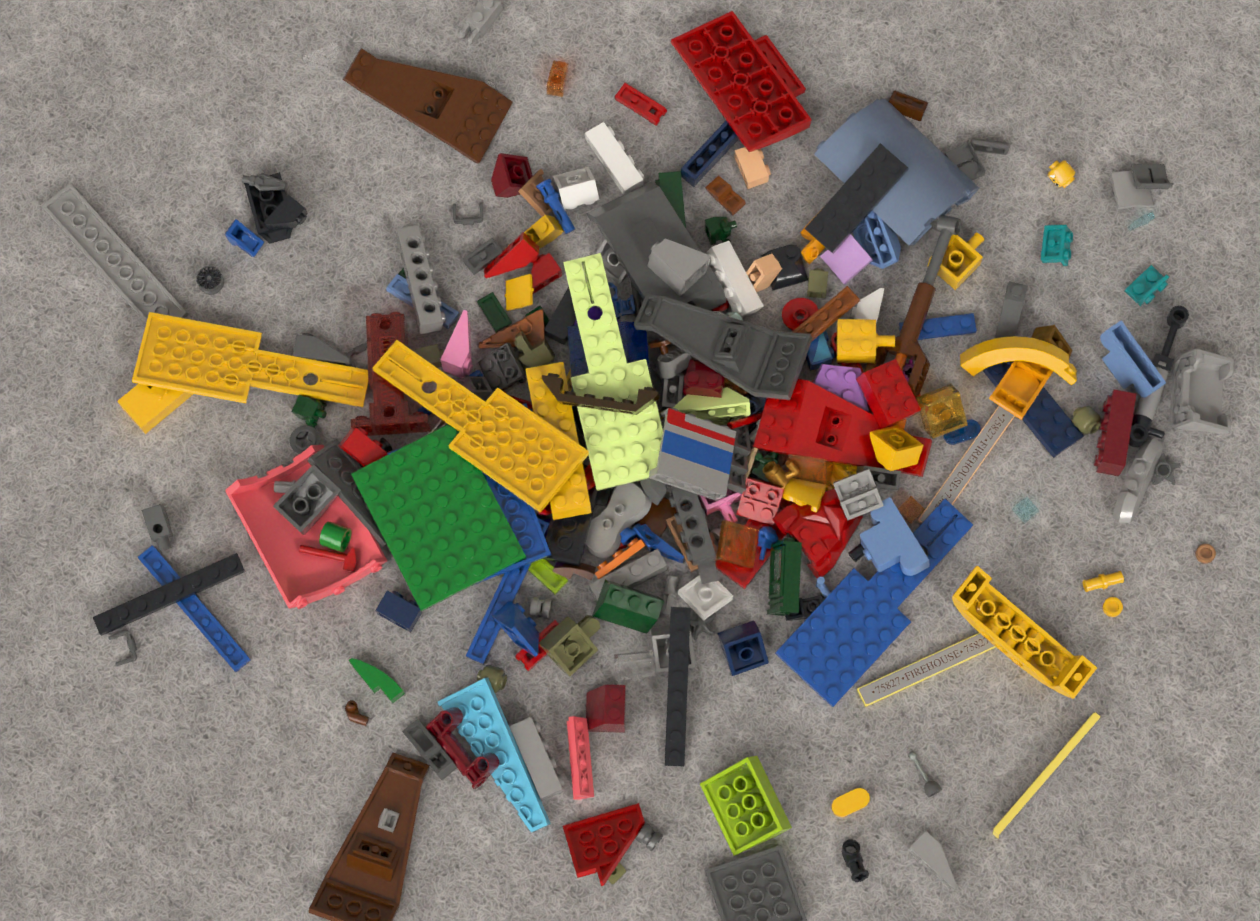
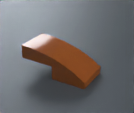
(724, 195)

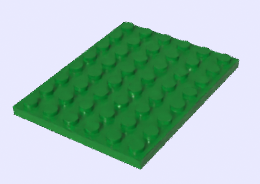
(437, 518)

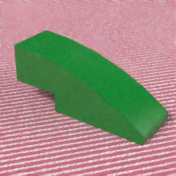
(377, 680)

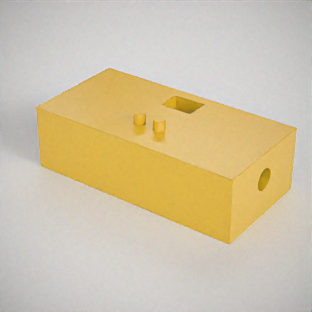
(151, 404)

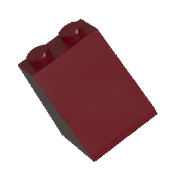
(606, 709)

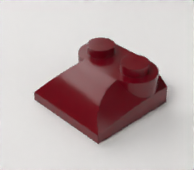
(703, 380)

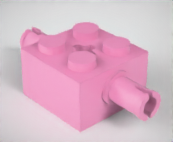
(723, 505)

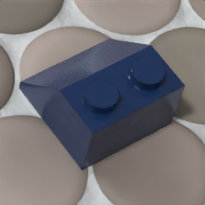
(743, 647)

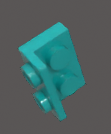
(1056, 244)
(1146, 285)

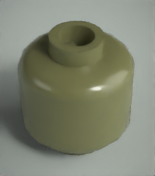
(1086, 420)
(496, 677)

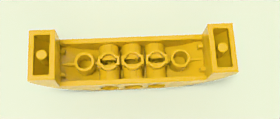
(1020, 636)

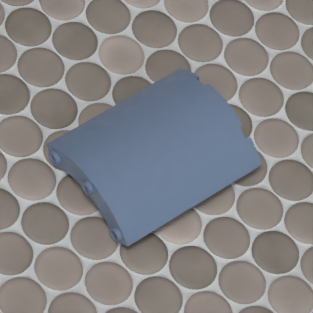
(922, 192)

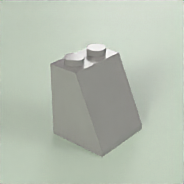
(677, 264)

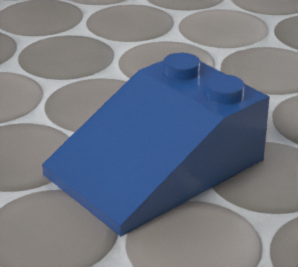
(518, 627)

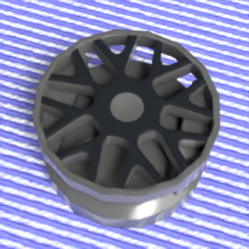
(210, 281)

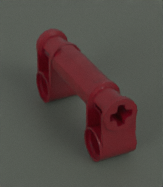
(476, 770)

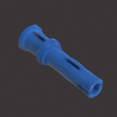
(551, 198)

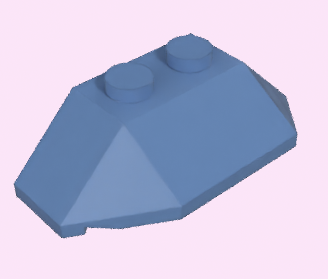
(878, 241)

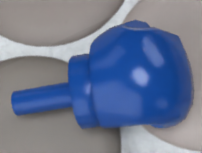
(766, 537)

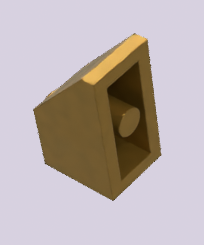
(1053, 336)

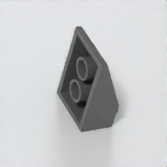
(307, 499)

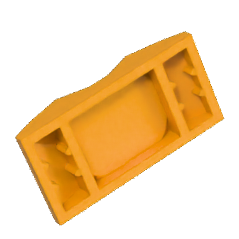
(1020, 387)

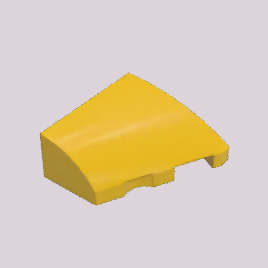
(804, 493)

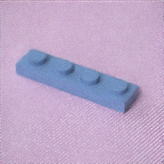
(399, 288)

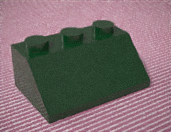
(627, 607)

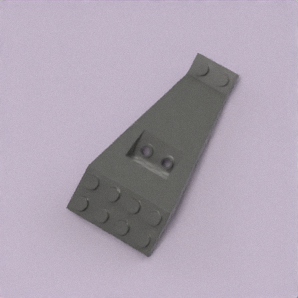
(758, 358)

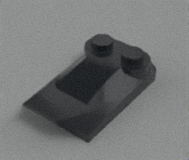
(262, 206)

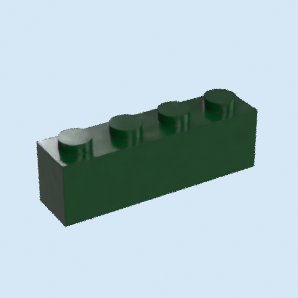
(672, 188)

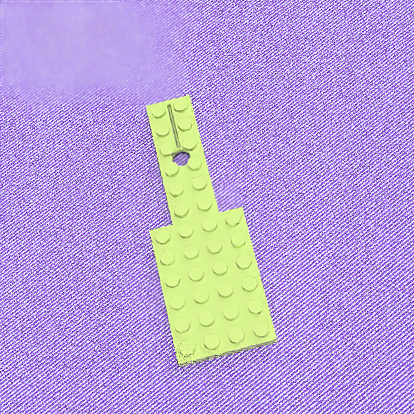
(618, 444)

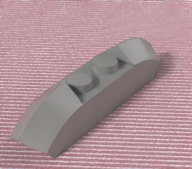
(1137, 481)

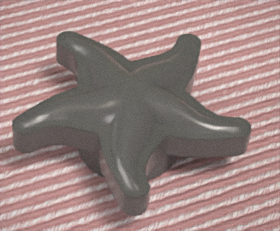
(1164, 470)
(702, 626)

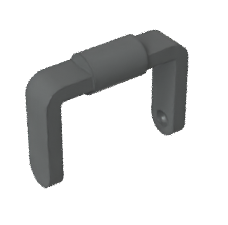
(468, 221)
(356, 350)
(131, 645)

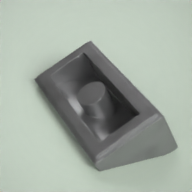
(990, 146)

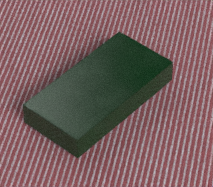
(494, 312)

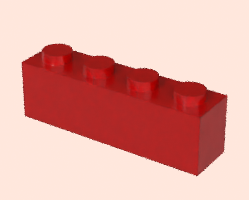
(362, 447)

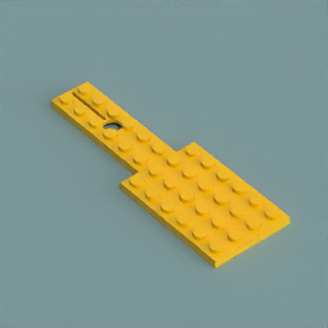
(228, 361)
(493, 435)

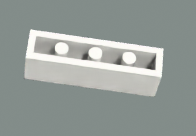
(614, 159)
(734, 280)

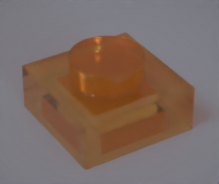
(911, 509)

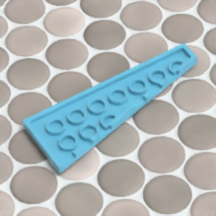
(489, 732)

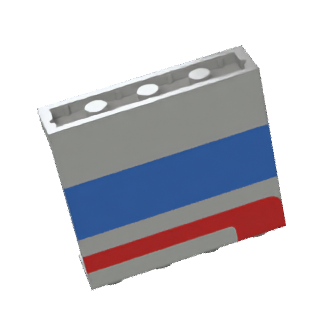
(694, 454)

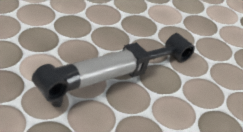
(1147, 406)

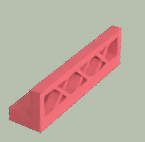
(580, 758)

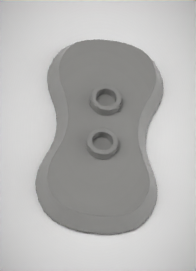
(625, 508)

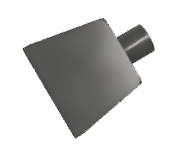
(154, 518)

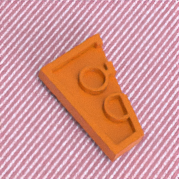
(619, 557)

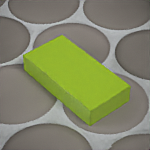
(544, 573)

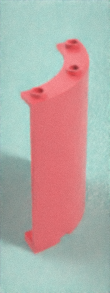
(299, 575)

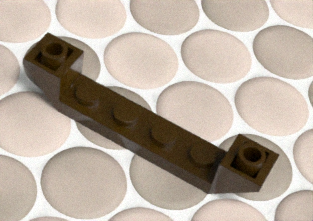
(645, 398)

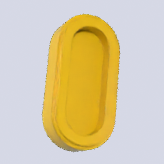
(850, 802)

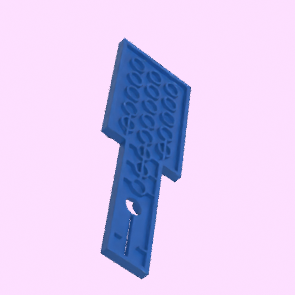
(863, 616)

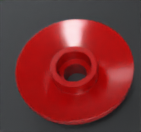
(795, 308)

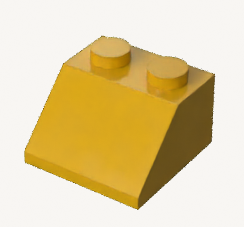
(895, 448)

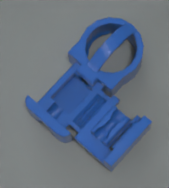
(622, 307)

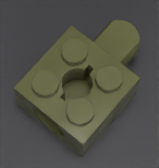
(578, 649)

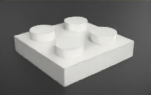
(706, 597)

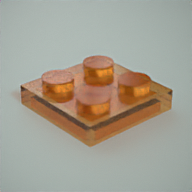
(737, 544)

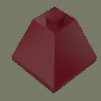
(510, 174)

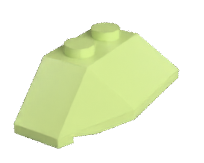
(716, 409)

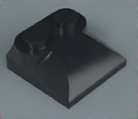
(791, 264)

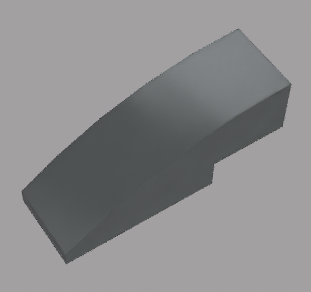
(429, 749)

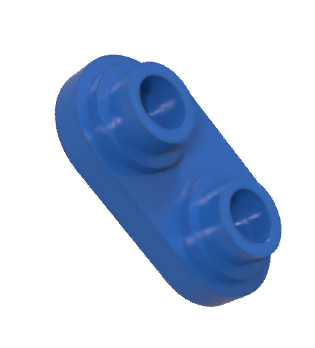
(638, 531)

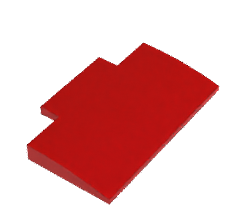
(745, 80)

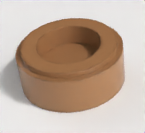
(1205, 553)

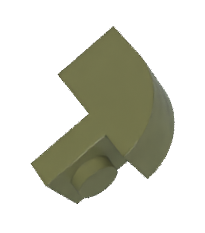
(533, 355)

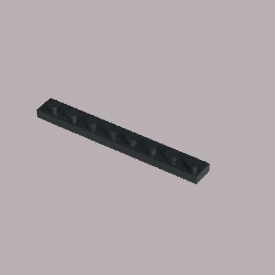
(168, 594)
(677, 686)

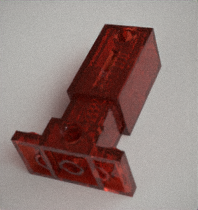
(390, 410)

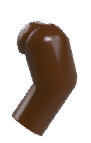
(354, 715)

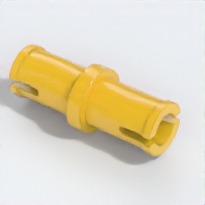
(1103, 581)

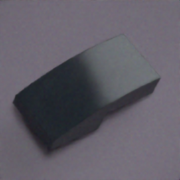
(806, 607)

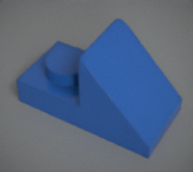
(242, 237)

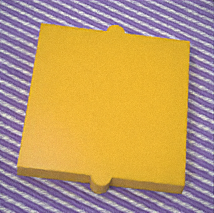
(519, 292)

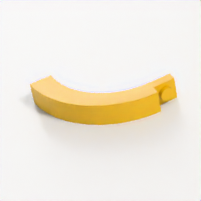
(1018, 349)

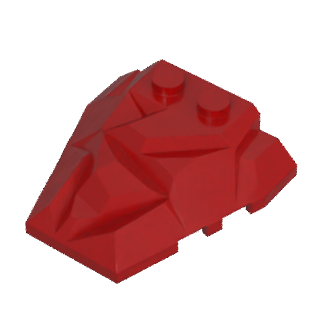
(821, 532)

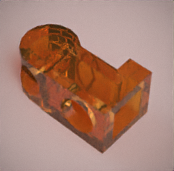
(557, 78)

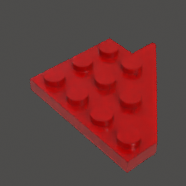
(603, 840)

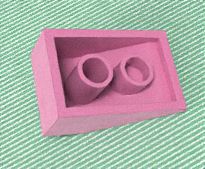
(457, 355)

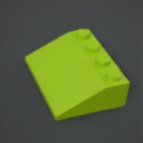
(745, 805)

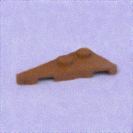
(531, 326)

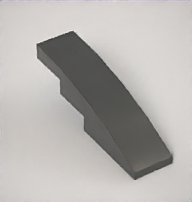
(739, 462)

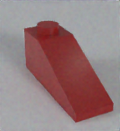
(515, 256)

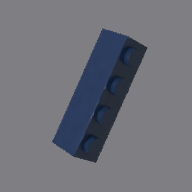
(709, 154)

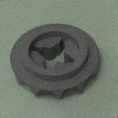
(300, 433)

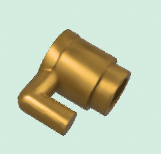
(777, 475)

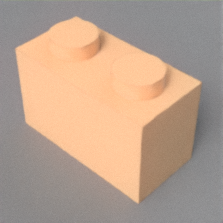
(752, 167)
(763, 272)

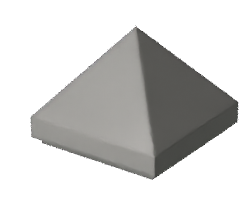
(388, 820)

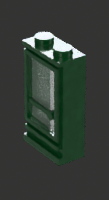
(784, 577)

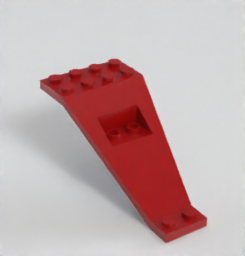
(807, 424)

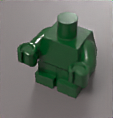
(718, 229)
(309, 410)
(763, 461)

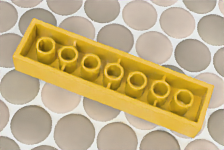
(573, 496)

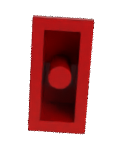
(544, 272)

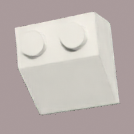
(576, 188)

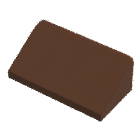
(908, 105)

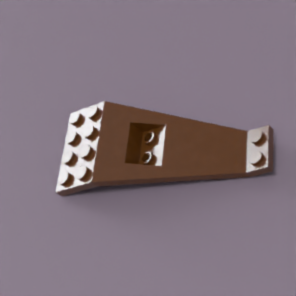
(462, 116)
(362, 882)

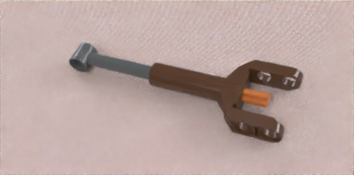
(907, 342)

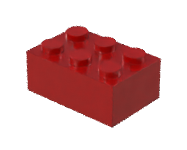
(888, 394)

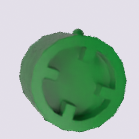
(335, 536)

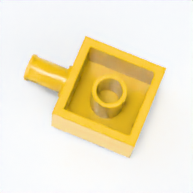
(960, 260)
(859, 341)

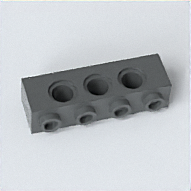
(696, 554)

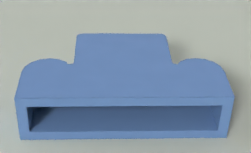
(1129, 361)
(892, 542)

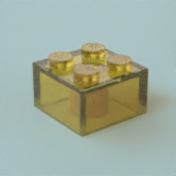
(942, 411)

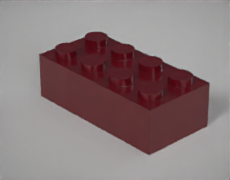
(1115, 432)

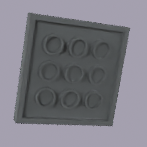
(756, 888)

